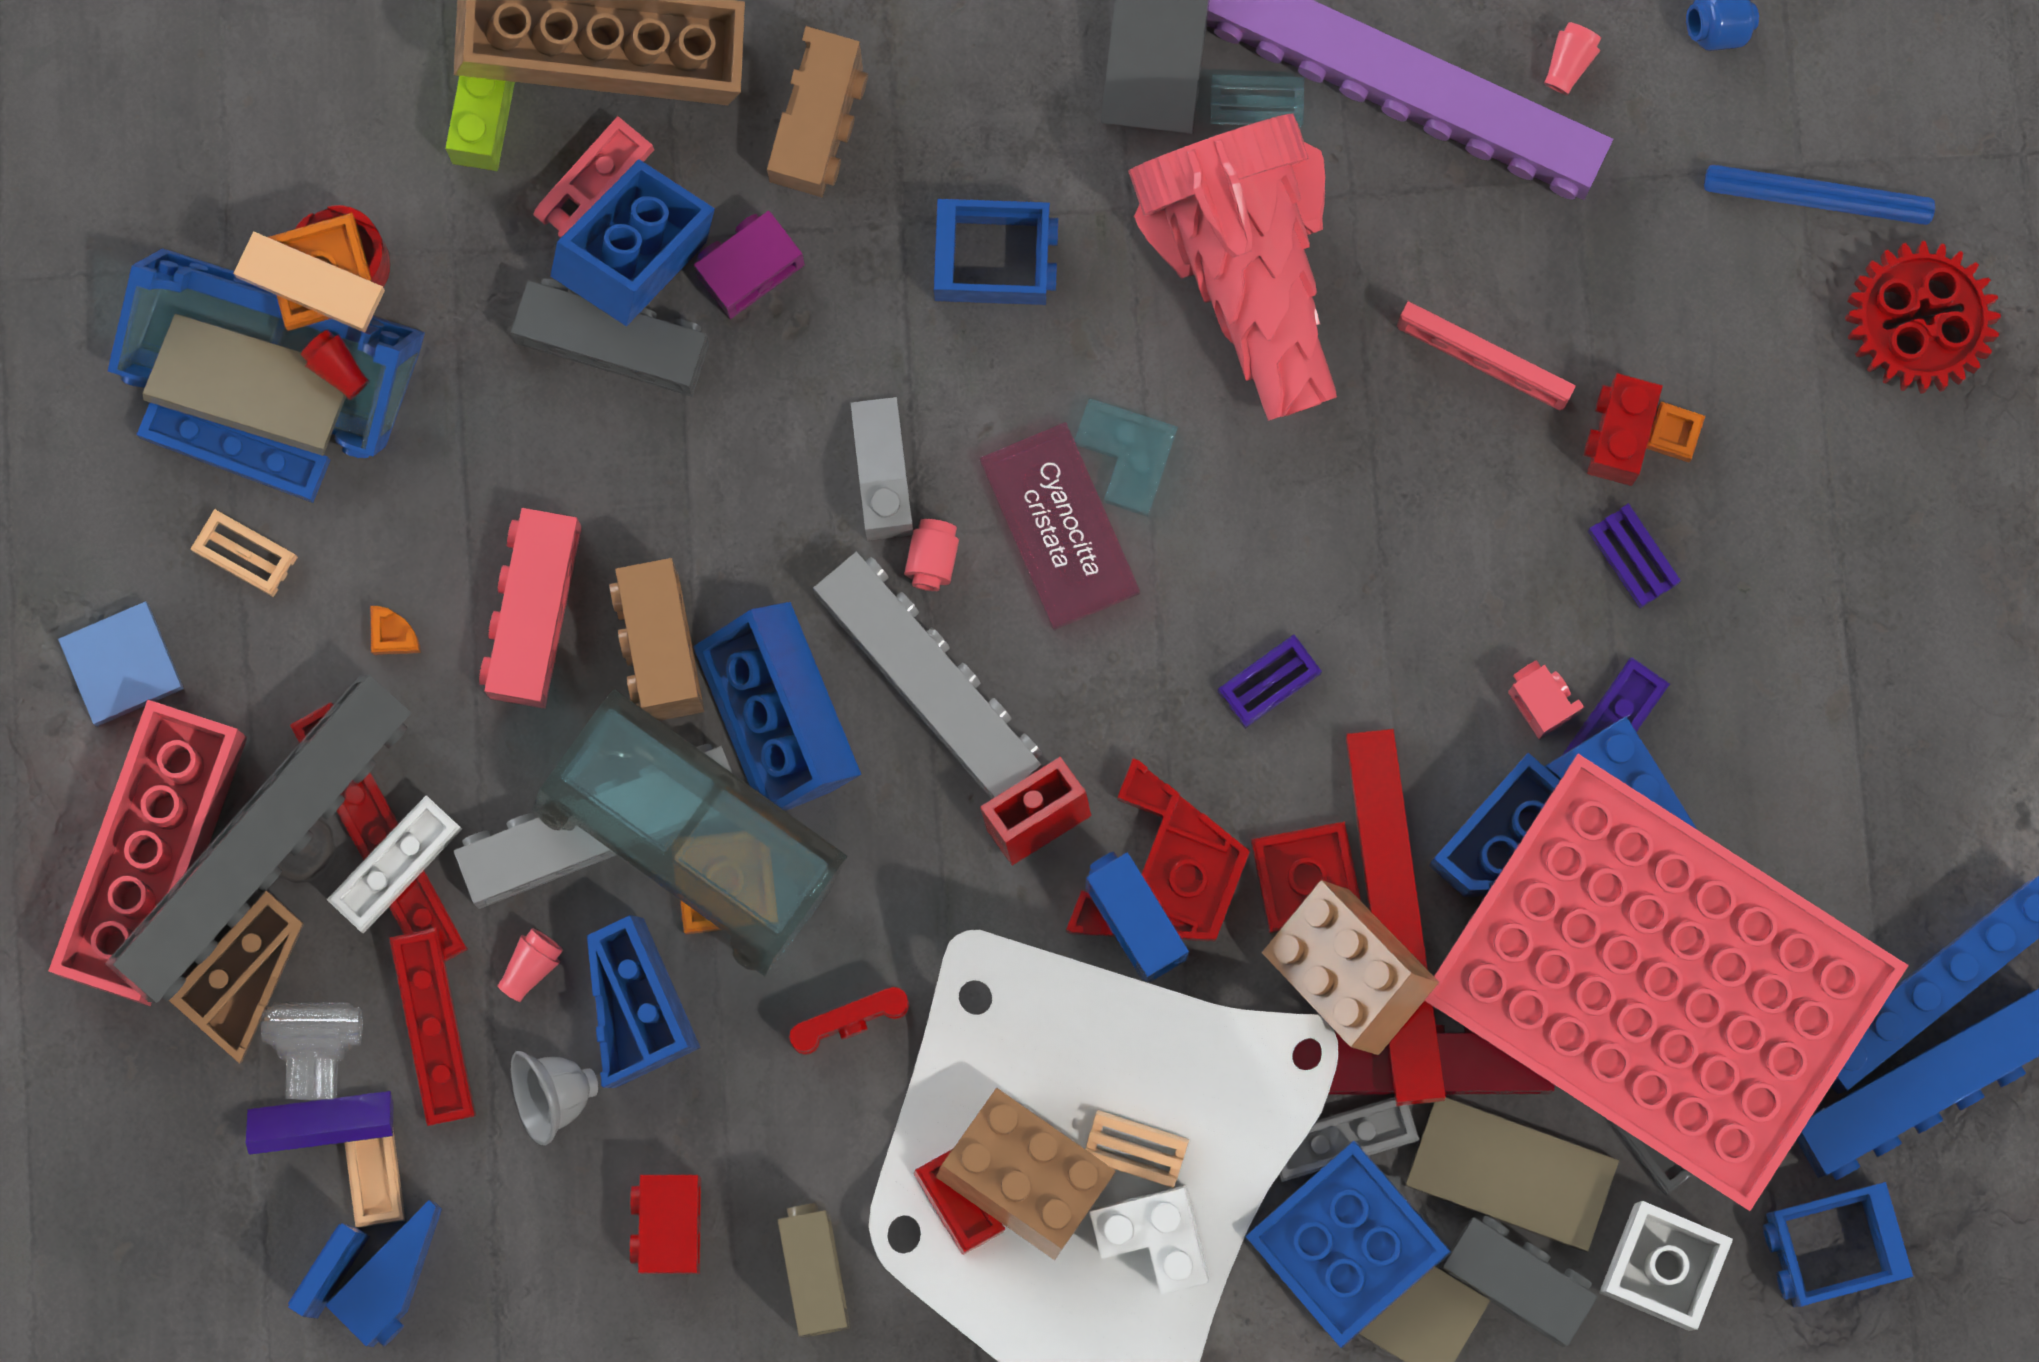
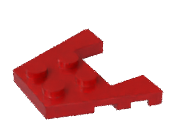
(1188, 868)

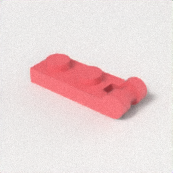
(593, 174)

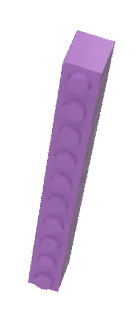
(1418, 88)

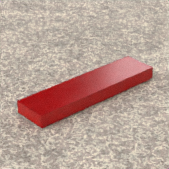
(432, 1026)

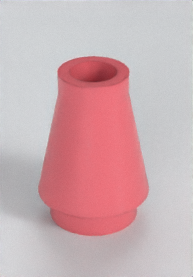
(1571, 57)
(531, 961)

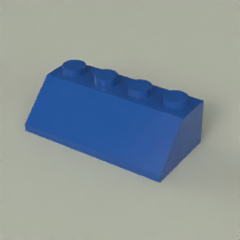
(776, 707)

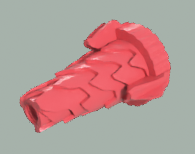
(1240, 222)

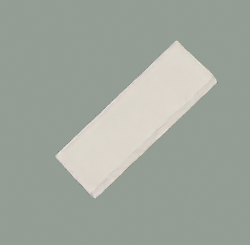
(394, 864)

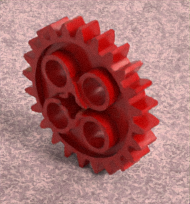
(1910, 279)

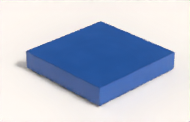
(328, 1271)

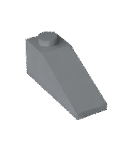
(881, 469)

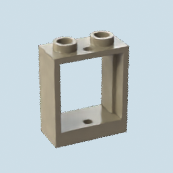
(813, 1271)

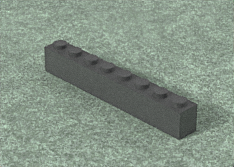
(258, 839)

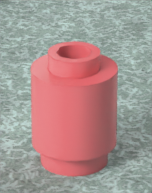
(932, 554)

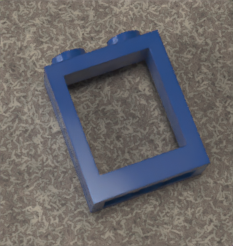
(999, 213)
(1135, 916)
(1884, 1233)

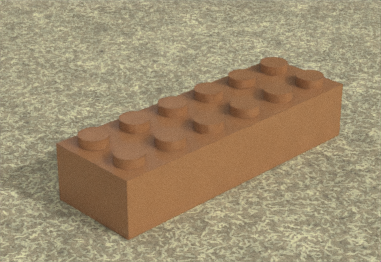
(606, 45)

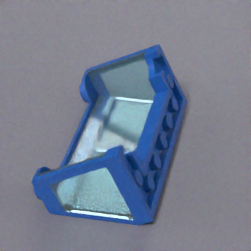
(185, 286)

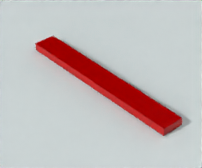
(1394, 901)

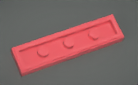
(1485, 356)

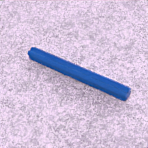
(1819, 194)

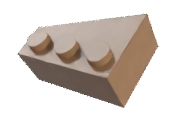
(818, 113)

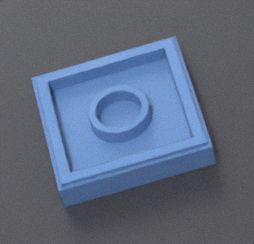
(120, 663)

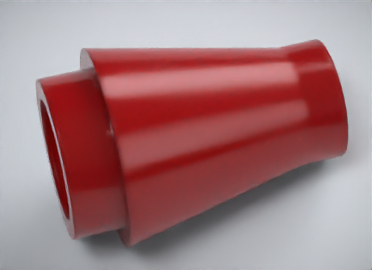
(334, 363)

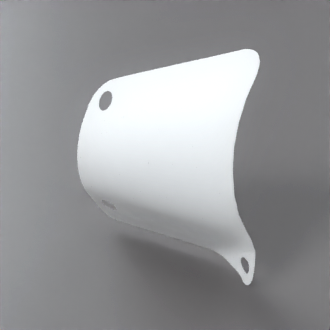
(1075, 1044)

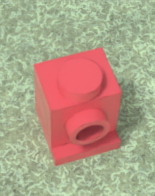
(1543, 698)

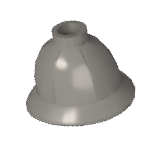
(549, 1093)

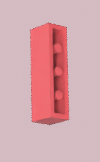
(531, 607)

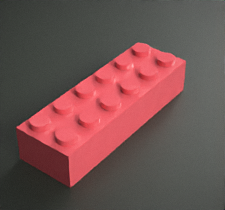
(148, 837)

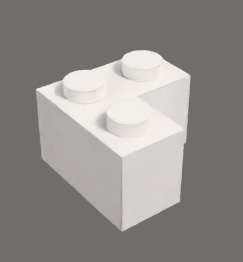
(1158, 1222)

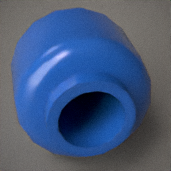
(1721, 23)

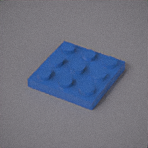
(1348, 1244)

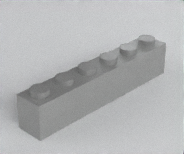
(926, 676)
(532, 853)

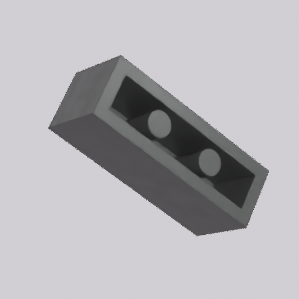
(1520, 1280)

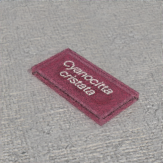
(1059, 526)

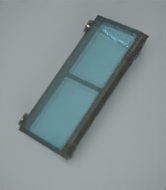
(692, 829)

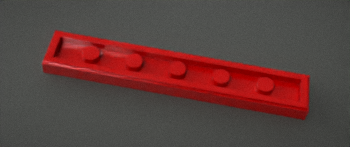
(369, 823)

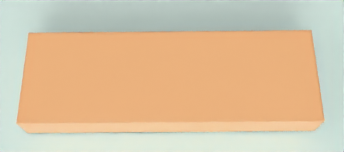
(309, 282)

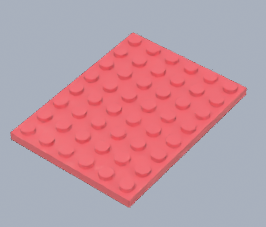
(1664, 981)

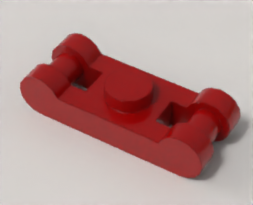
(848, 1019)

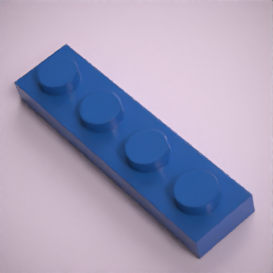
(236, 451)

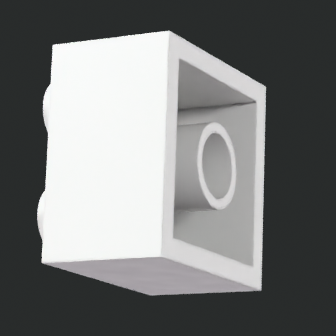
(1666, 1266)

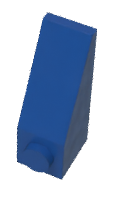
(385, 1285)

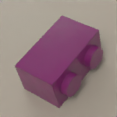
(748, 263)

